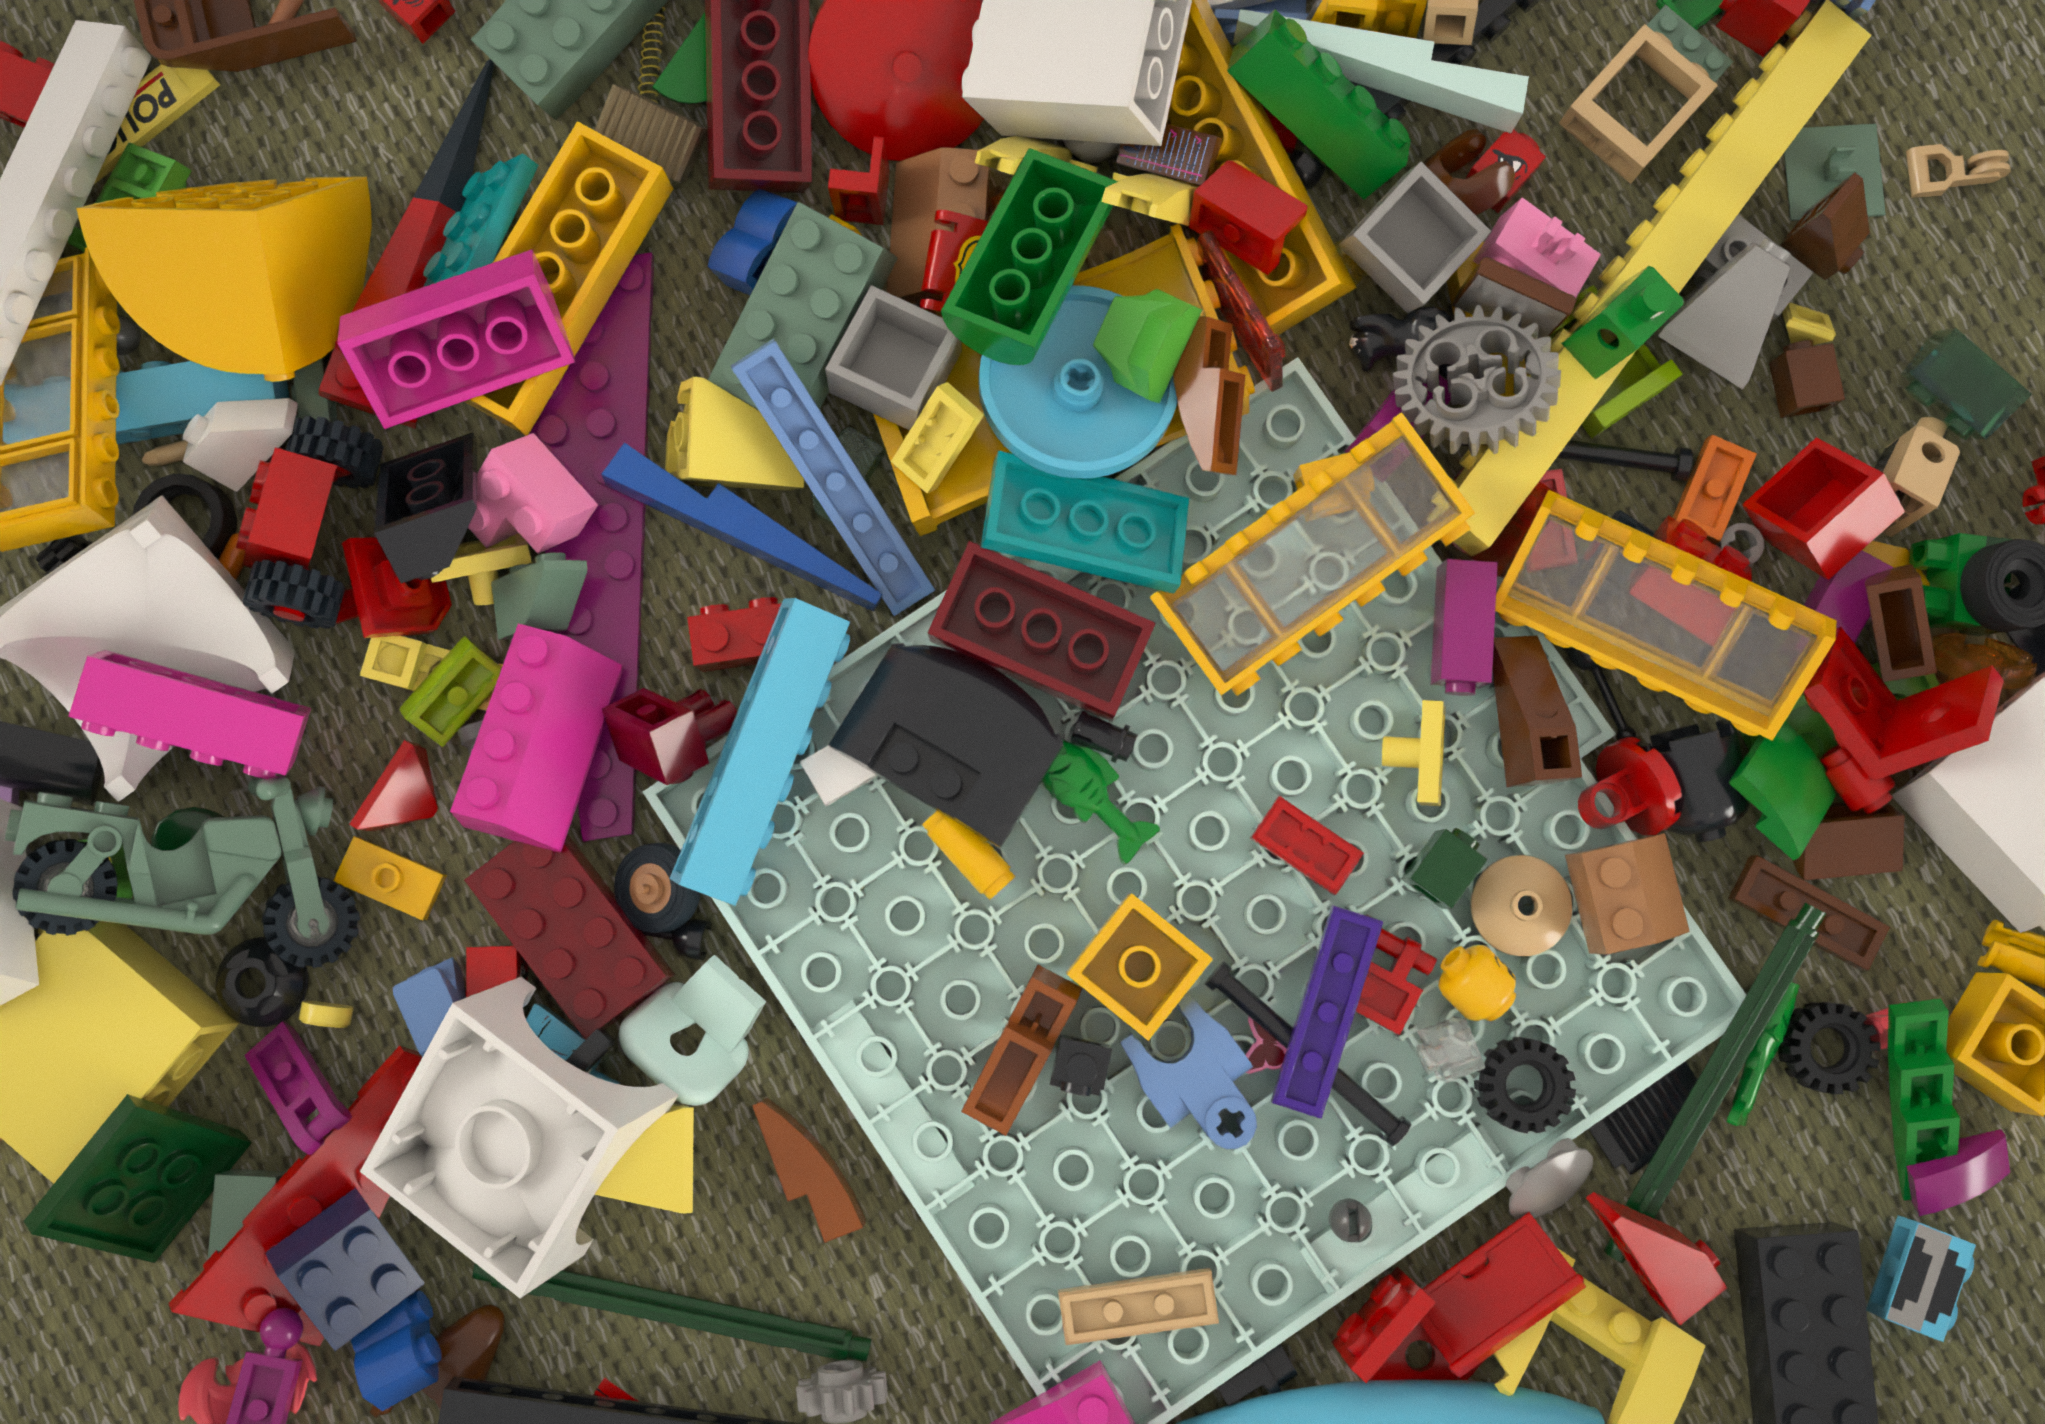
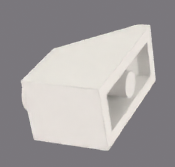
(236, 437)

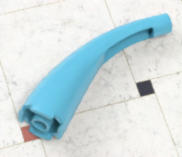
(1403, 1404)

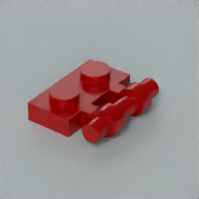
(1387, 994)

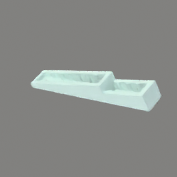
(1406, 70)

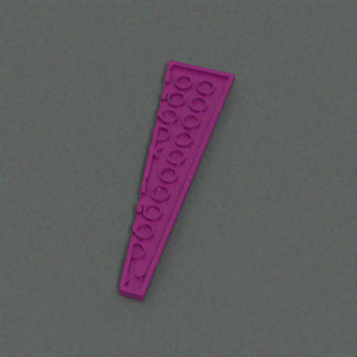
(584, 425)

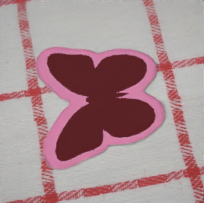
(1265, 1051)

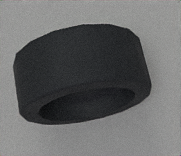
(223, 515)

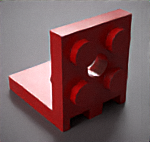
(1902, 733)
(1384, 1328)

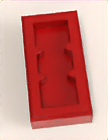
(1306, 845)

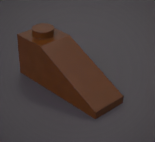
(1832, 230)

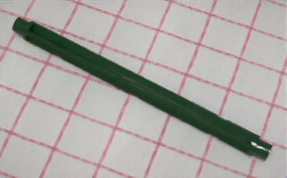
(1724, 1065)
(698, 1314)

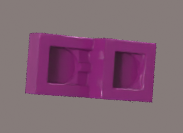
(1958, 1178)

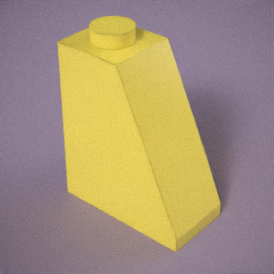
(725, 443)

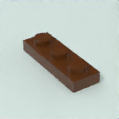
(1780, 896)

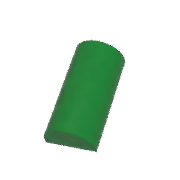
(1027, 258)

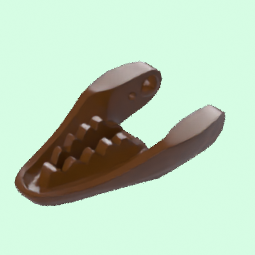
(1479, 190)
(466, 1350)

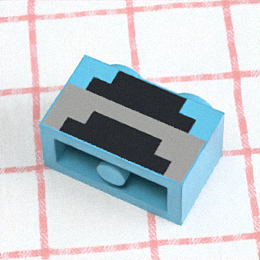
(1921, 1278)

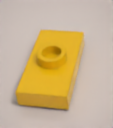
(390, 878)

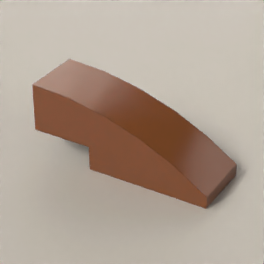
(1210, 396)
(1022, 1050)
(809, 1170)

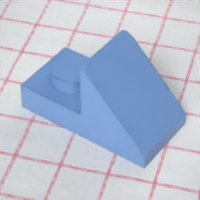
(427, 998)

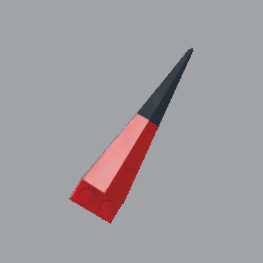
(417, 234)

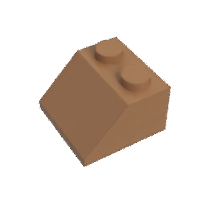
(1627, 895)

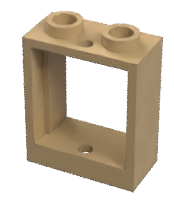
(1606, 135)

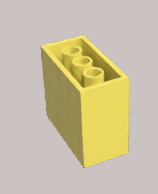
(92, 1031)

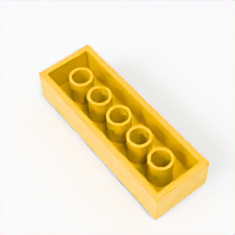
(584, 235)

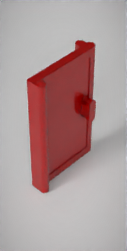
(1500, 1299)

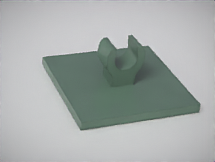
(1825, 158)

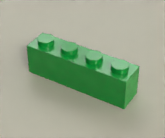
(1320, 104)

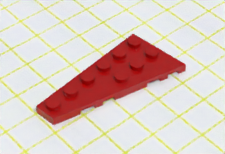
(239, 1280)

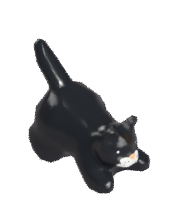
(1386, 335)

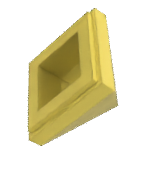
(1807, 324)

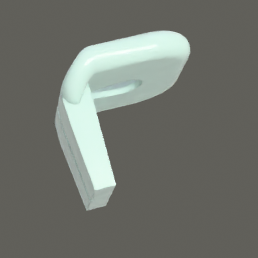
(720, 1006)

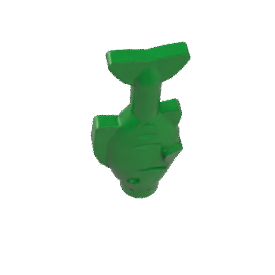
(1080, 782)
(1761, 1057)

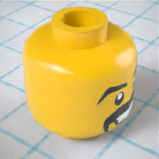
(1477, 983)

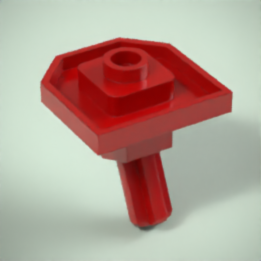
(382, 601)

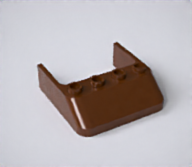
(225, 36)

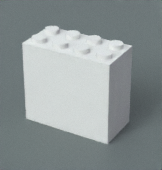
(1076, 68)
(1990, 808)

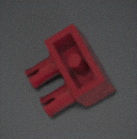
(665, 735)

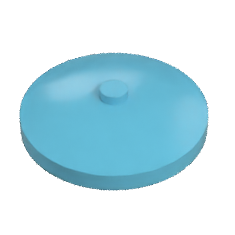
(1064, 404)

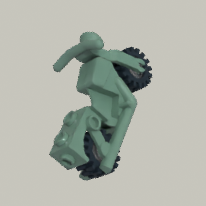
(186, 889)

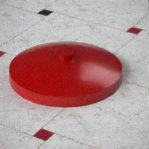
(894, 72)

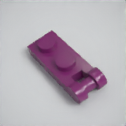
(296, 1087)

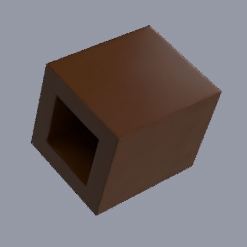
(1806, 379)

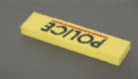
(156, 104)

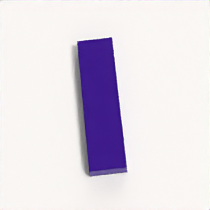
(1326, 1011)

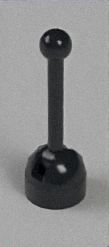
(1584, 662)
(686, 938)

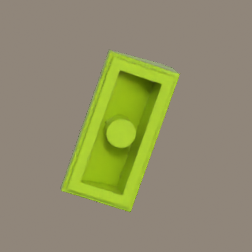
(452, 691)

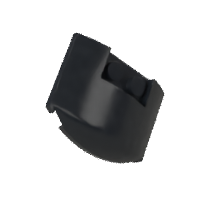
(951, 736)

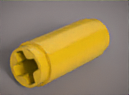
(970, 854)

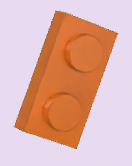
(1715, 486)

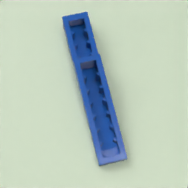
(734, 522)

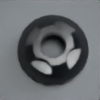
(283, 991)

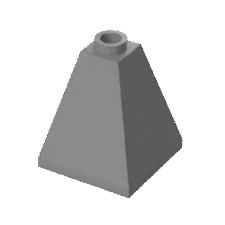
(1731, 312)

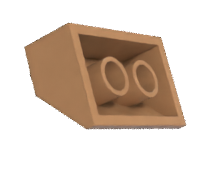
(922, 186)

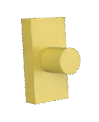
(937, 437)
(482, 564)
(1422, 752)

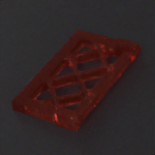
(1239, 309)

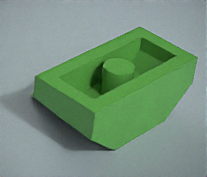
(1145, 340)

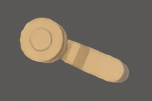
(1985, 167)

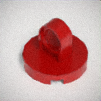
(1637, 785)

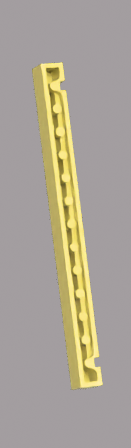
(1673, 243)

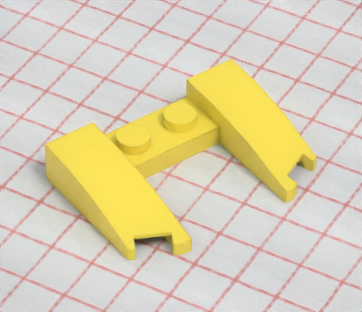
(1141, 193)
(1655, 1354)

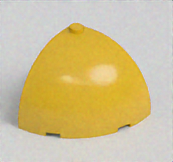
(237, 269)

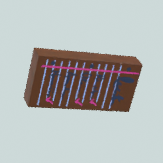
(1182, 156)

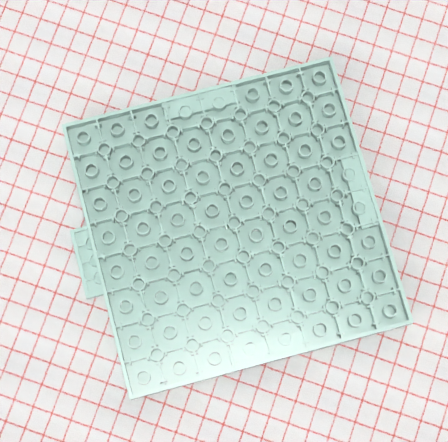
(914, 972)

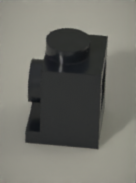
(1080, 1065)

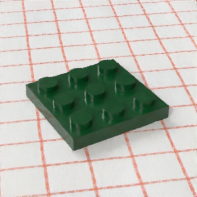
(137, 1180)

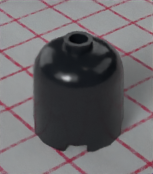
(1703, 770)

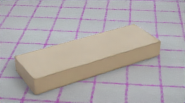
(1138, 1306)

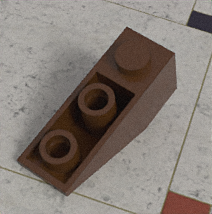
(1532, 716)

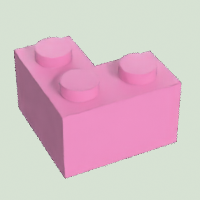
(528, 494)

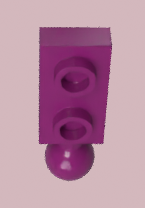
(269, 1377)

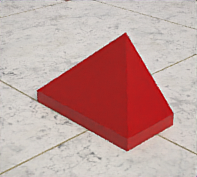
(401, 793)

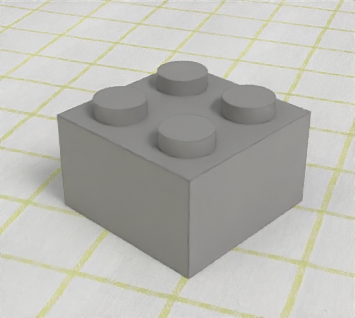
(1415, 238)
(892, 358)

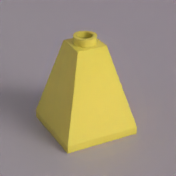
(657, 1165)

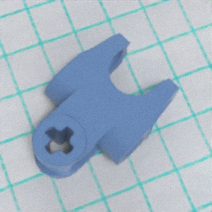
(1199, 1080)

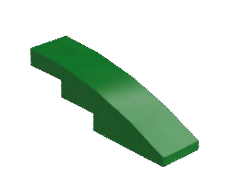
(1920, 1085)

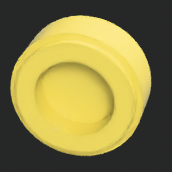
(325, 1014)

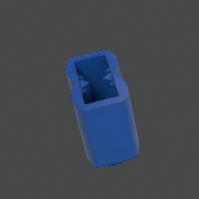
(748, 246)
(397, 1353)

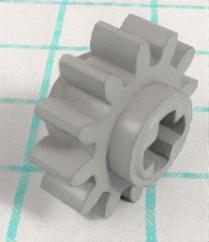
(841, 1391)

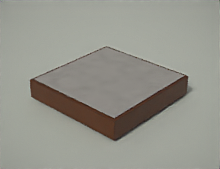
(1502, 286)

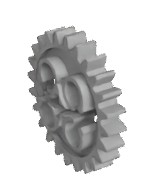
(1477, 380)

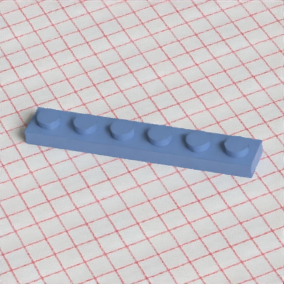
(832, 476)

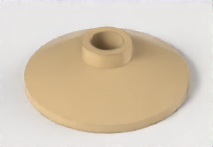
(1497, 912)

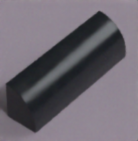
(48, 763)

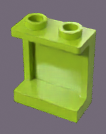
(1634, 385)

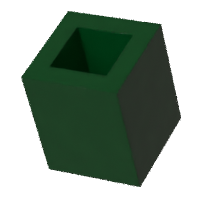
(1445, 867)

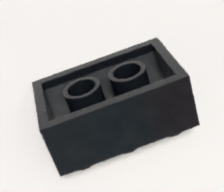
(426, 506)

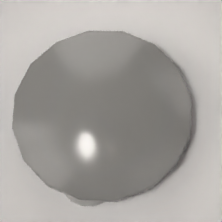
(1550, 1181)

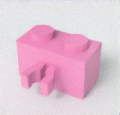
(1540, 248)

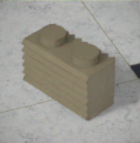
(652, 131)

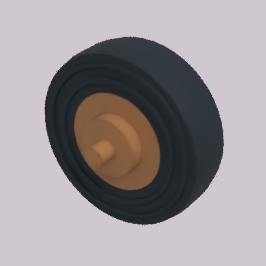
(647, 893)

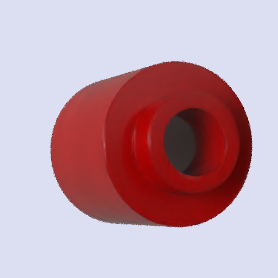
(1853, 783)

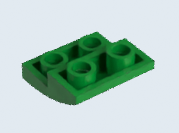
(1787, 787)

